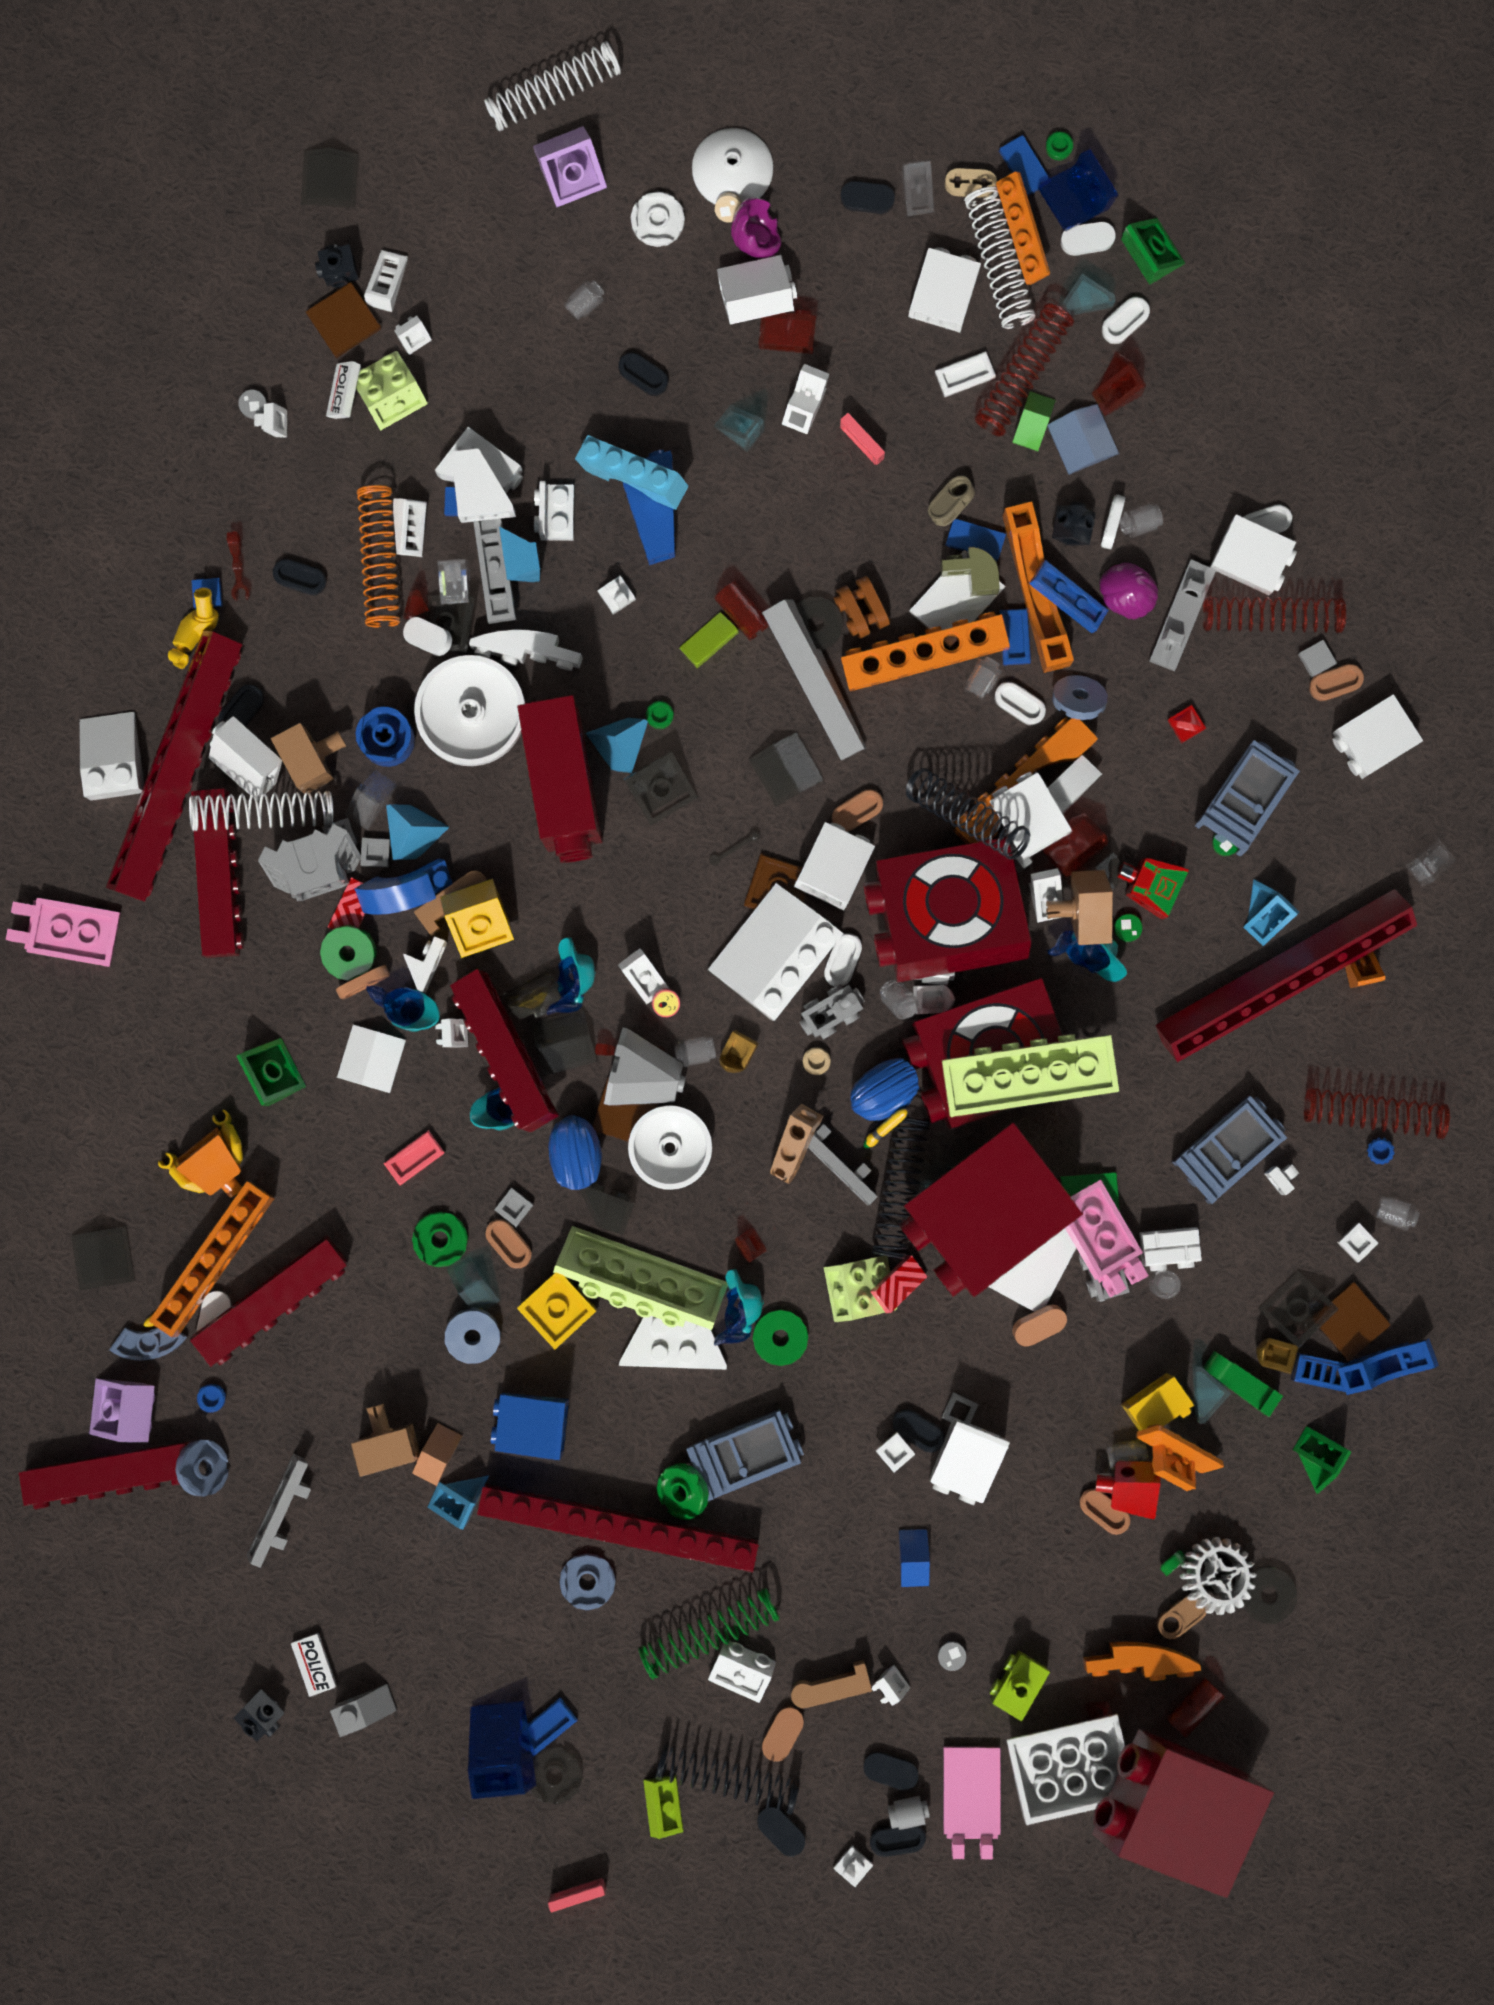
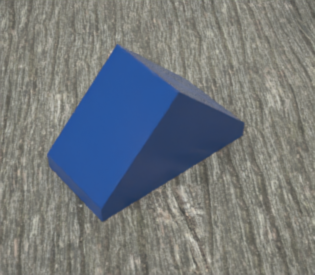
(914, 1558)

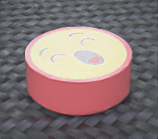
(665, 1002)

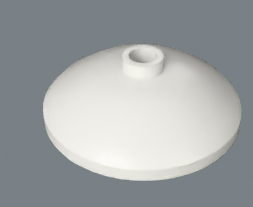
(746, 178)
(691, 1150)

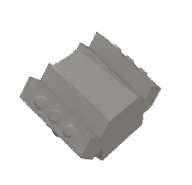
(312, 863)

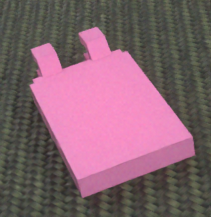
(67, 931)
(1105, 1240)
(971, 1797)

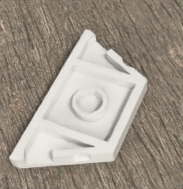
(672, 1347)

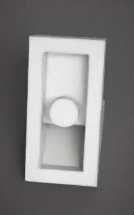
(1045, 887)
(423, 971)
(642, 975)

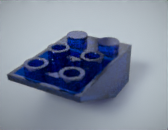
(499, 1751)

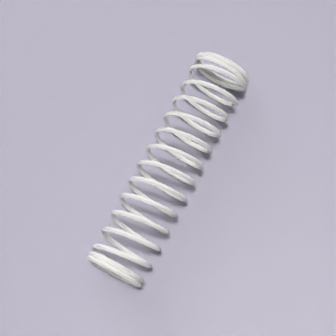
(607, 53)
(1022, 314)
(326, 800)

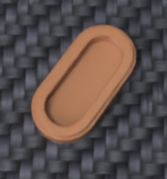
(1336, 682)
(858, 810)
(361, 982)
(508, 1243)
(1039, 1325)
(1098, 1507)
(782, 1733)

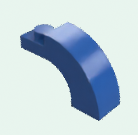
(405, 891)
(1386, 1365)

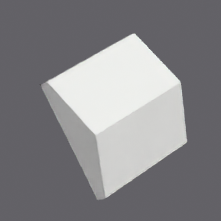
(371, 1058)

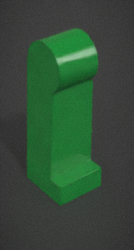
(1243, 1384)

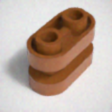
(857, 622)

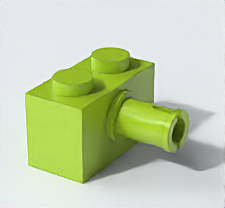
(1019, 1685)

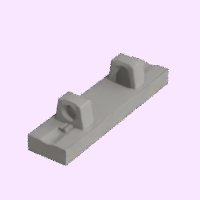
(498, 605)
(1182, 615)
(851, 1179)
(267, 1532)

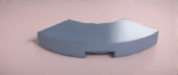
(145, 1345)

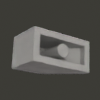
(362, 1710)

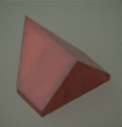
(1119, 385)

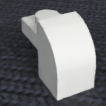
(806, 399)

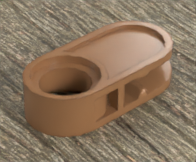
(1186, 1615)

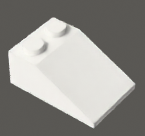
(110, 756)

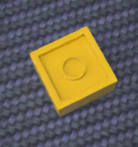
(476, 918)
(557, 1309)
(1158, 1403)

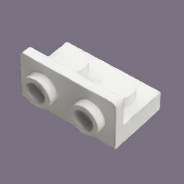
(555, 512)
(742, 1671)

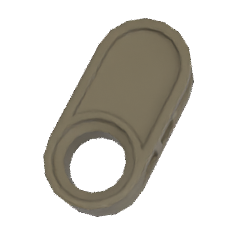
(946, 505)

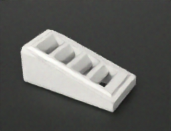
(383, 297)
(401, 517)

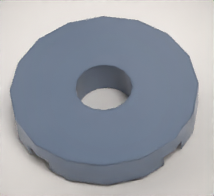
(1088, 708)
(469, 1351)
(188, 1468)
(587, 1564)

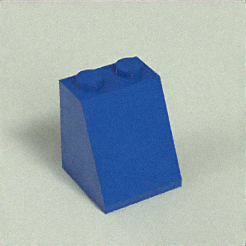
(530, 1425)

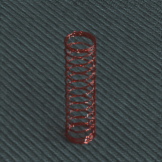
(1001, 430)
(1340, 602)
(1312, 1097)

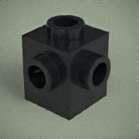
(336, 265)
(1073, 524)
(259, 1716)

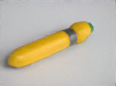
(873, 1138)

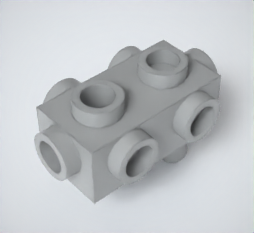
(840, 1006)

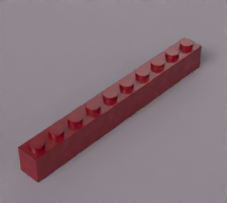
(174, 766)
(1286, 975)
(618, 1527)

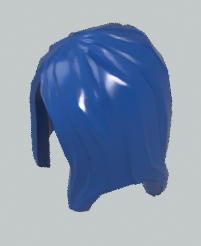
(884, 1089)
(574, 1153)

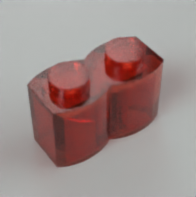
(788, 332)
(1077, 847)

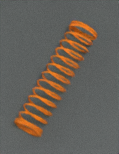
(364, 492)

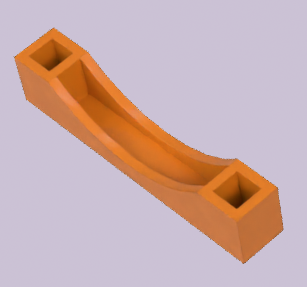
(1043, 614)
(1066, 745)

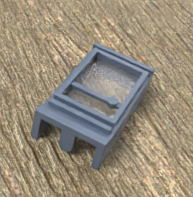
(1248, 796)
(1230, 1148)
(746, 1453)

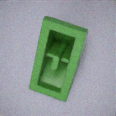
(1034, 421)

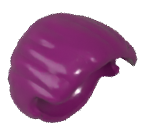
(755, 229)
(1128, 590)

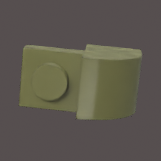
(978, 566)

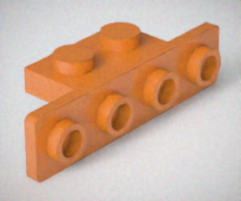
(1023, 228)
(1176, 1457)

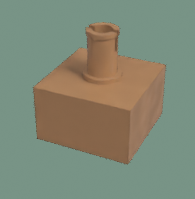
(305, 757)
(1088, 908)
(384, 1446)

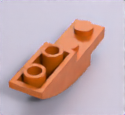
(1152, 1658)

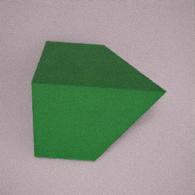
(1320, 1457)

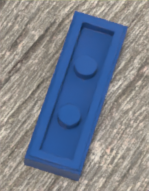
(1068, 596)

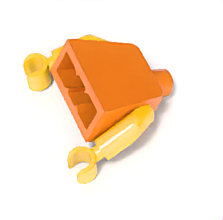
(210, 1162)

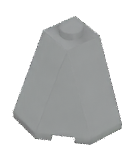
(642, 1073)

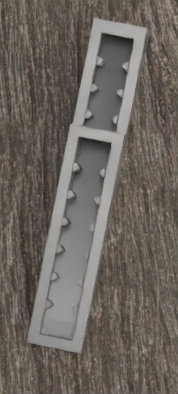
(814, 677)

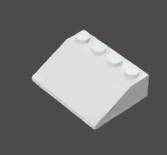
(775, 952)
(1038, 1274)
(1065, 1767)

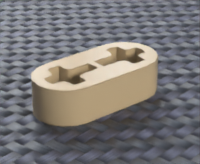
(970, 176)

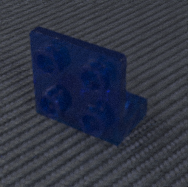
(1079, 192)

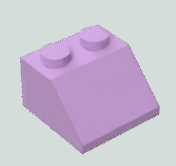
(570, 166)
(122, 1410)

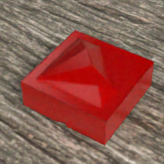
(1186, 724)

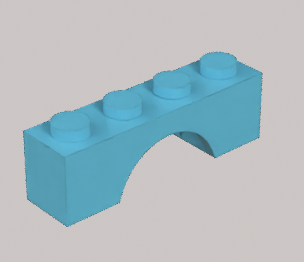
(648, 477)

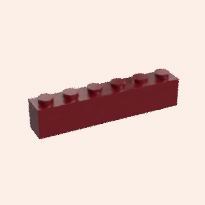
(216, 880)
(503, 1051)
(268, 1301)
(100, 1475)

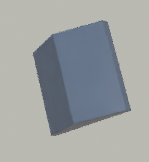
(1082, 438)

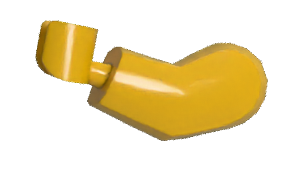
(192, 626)

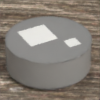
(252, 403)
(951, 1655)

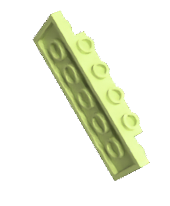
(1030, 1074)
(640, 1280)

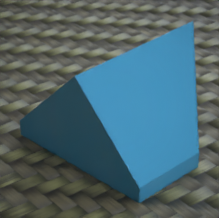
(519, 558)
(619, 742)
(411, 831)
(1267, 913)
(457, 1500)

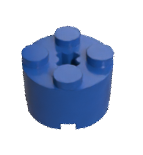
(376, 724)

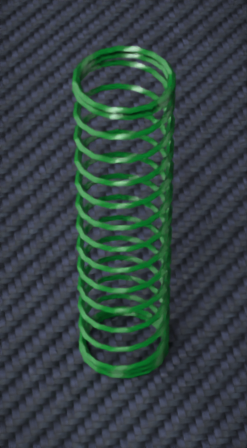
(763, 1596)

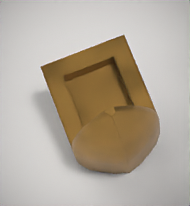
(737, 1052)
(1277, 1355)

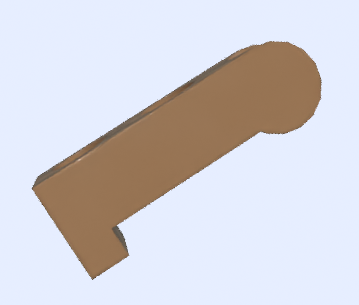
(432, 911)
(795, 1143)
(833, 1688)

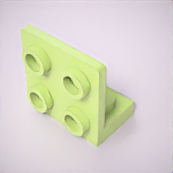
(389, 390)
(851, 1286)

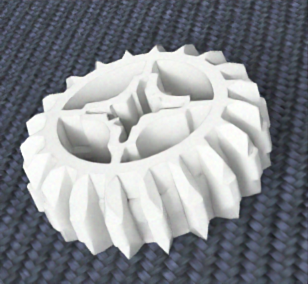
(1222, 1586)

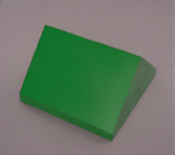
(1151, 249)
(271, 1072)

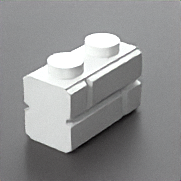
(1170, 1247)

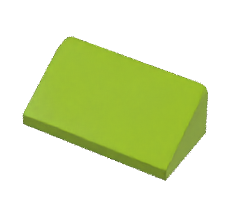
(709, 640)
(663, 1807)

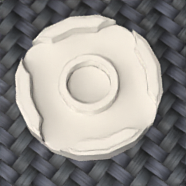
(665, 222)

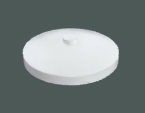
(469, 710)

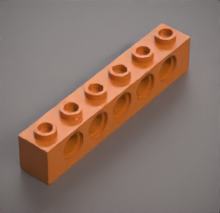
(995, 642)
(211, 1259)

